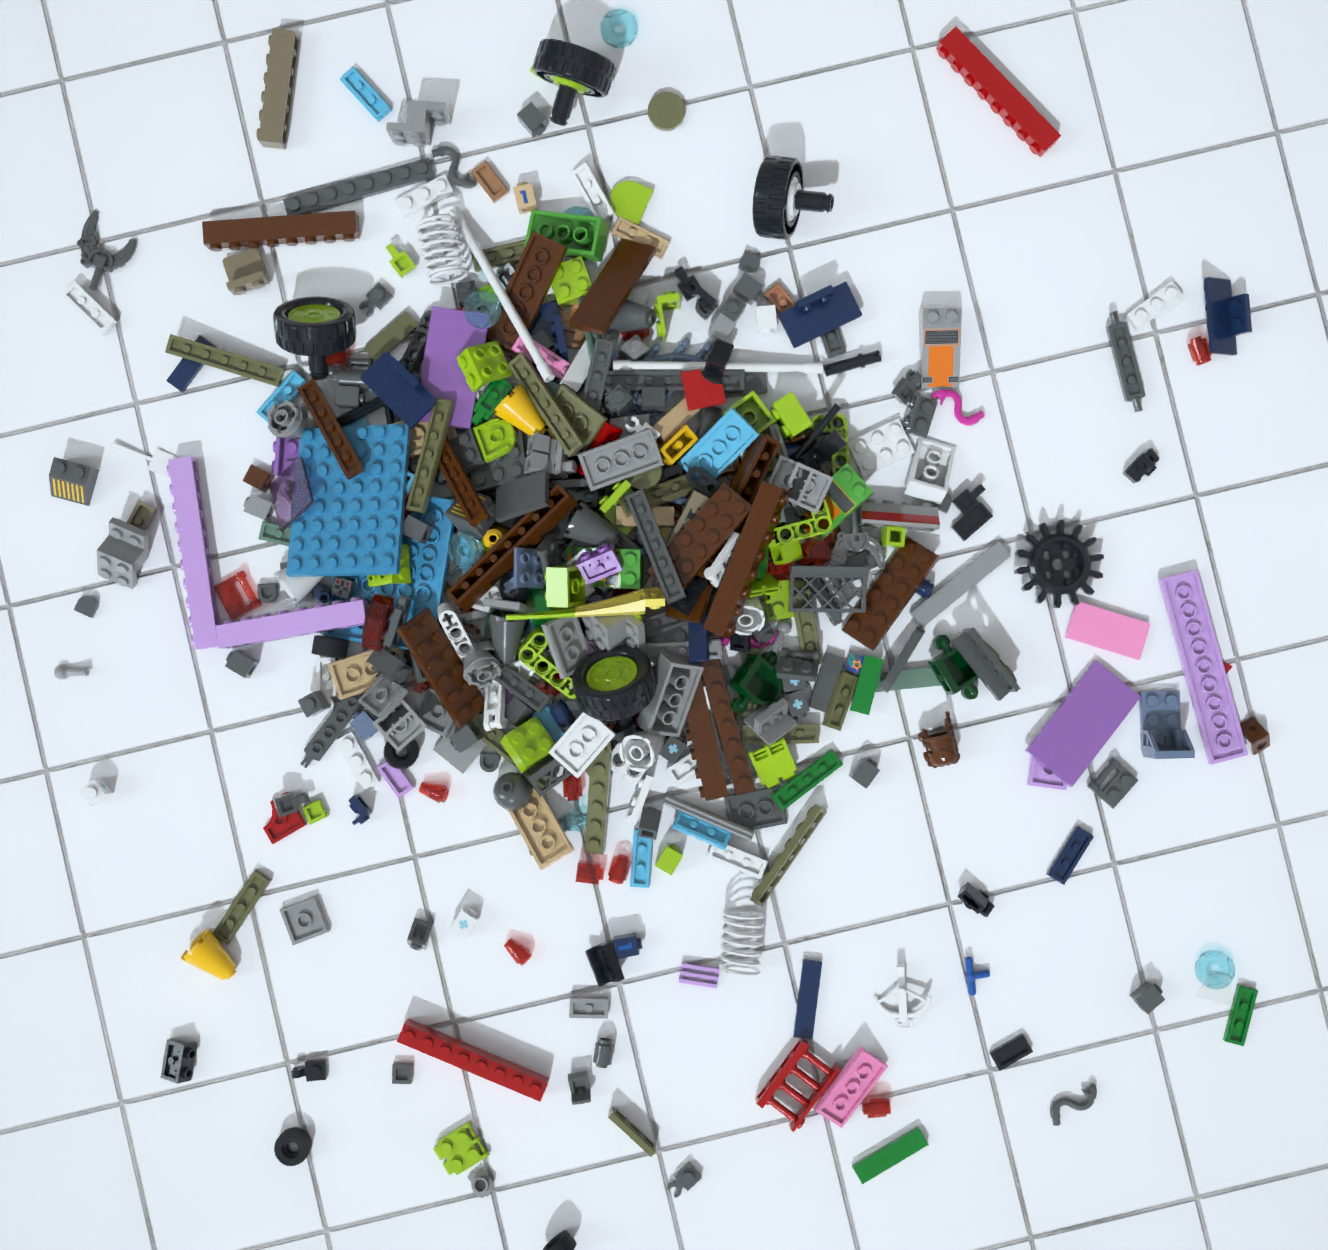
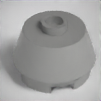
(286, 420)
(480, 668)

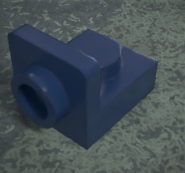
(359, 806)

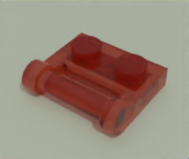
(232, 598)

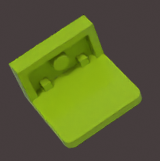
(665, 302)
(483, 364)
(608, 504)
(402, 578)

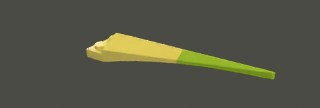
(626, 604)

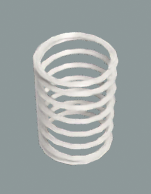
(447, 268)
(741, 963)

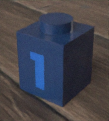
(627, 945)

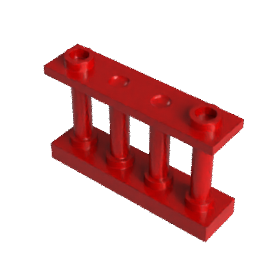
(778, 1081)

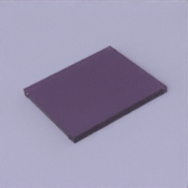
(291, 493)

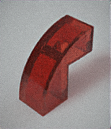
(376, 622)

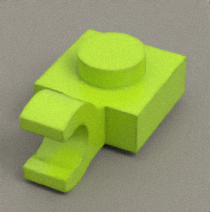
(401, 261)

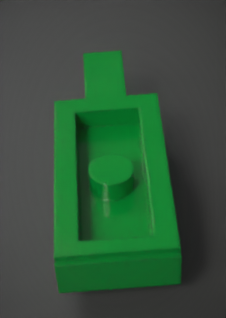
(490, 400)

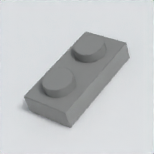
(588, 1007)

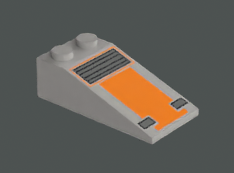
(940, 347)

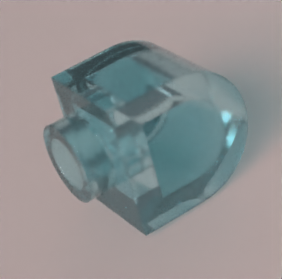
(574, 821)

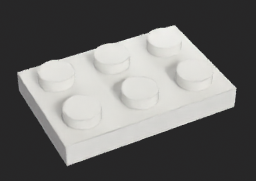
(880, 448)
(582, 744)

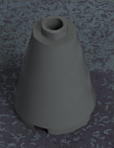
(632, 317)
(590, 527)
(505, 635)

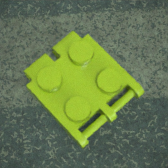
(767, 586)
(780, 601)
(773, 762)
(460, 1149)

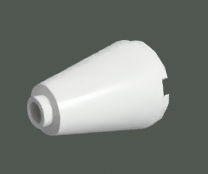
(296, 586)
(751, 618)
(641, 750)

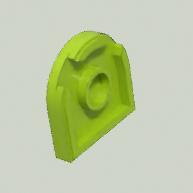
(630, 200)
(495, 438)

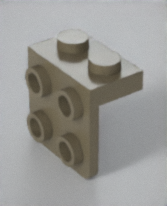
(245, 272)

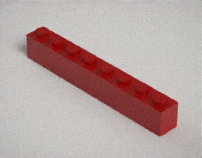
(997, 92)
(473, 1059)

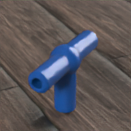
(971, 975)

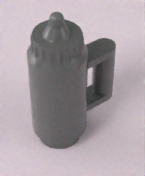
(351, 376)

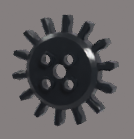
(1077, 564)

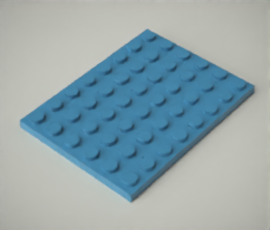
(354, 521)
(427, 572)

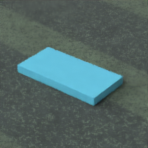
(720, 445)

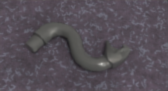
(446, 150)
(1091, 1094)

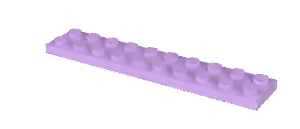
(1203, 667)

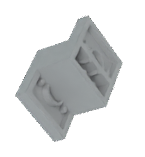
(419, 123)
(805, 485)
(122, 553)
(615, 631)
(400, 725)

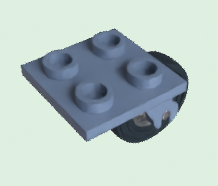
(526, 576)

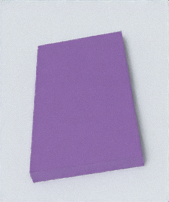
(440, 373)
(1083, 723)

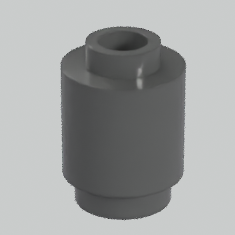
(603, 1052)

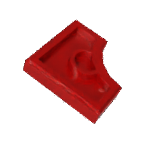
(700, 392)
(282, 827)

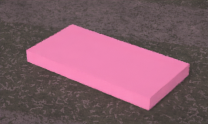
(1107, 630)
(850, 1087)

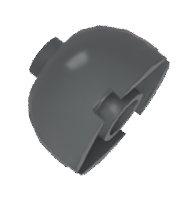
(512, 791)

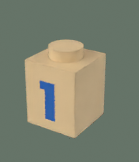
(525, 197)

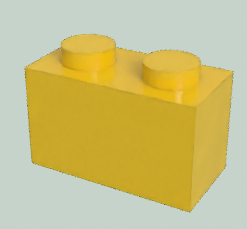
(677, 445)

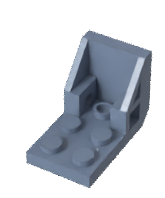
(1161, 726)

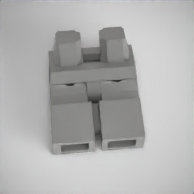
(549, 456)

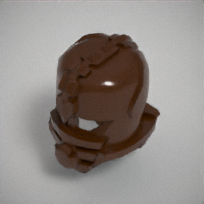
(942, 746)

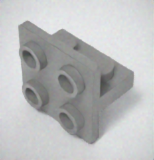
(771, 721)

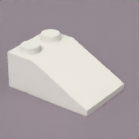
(930, 470)

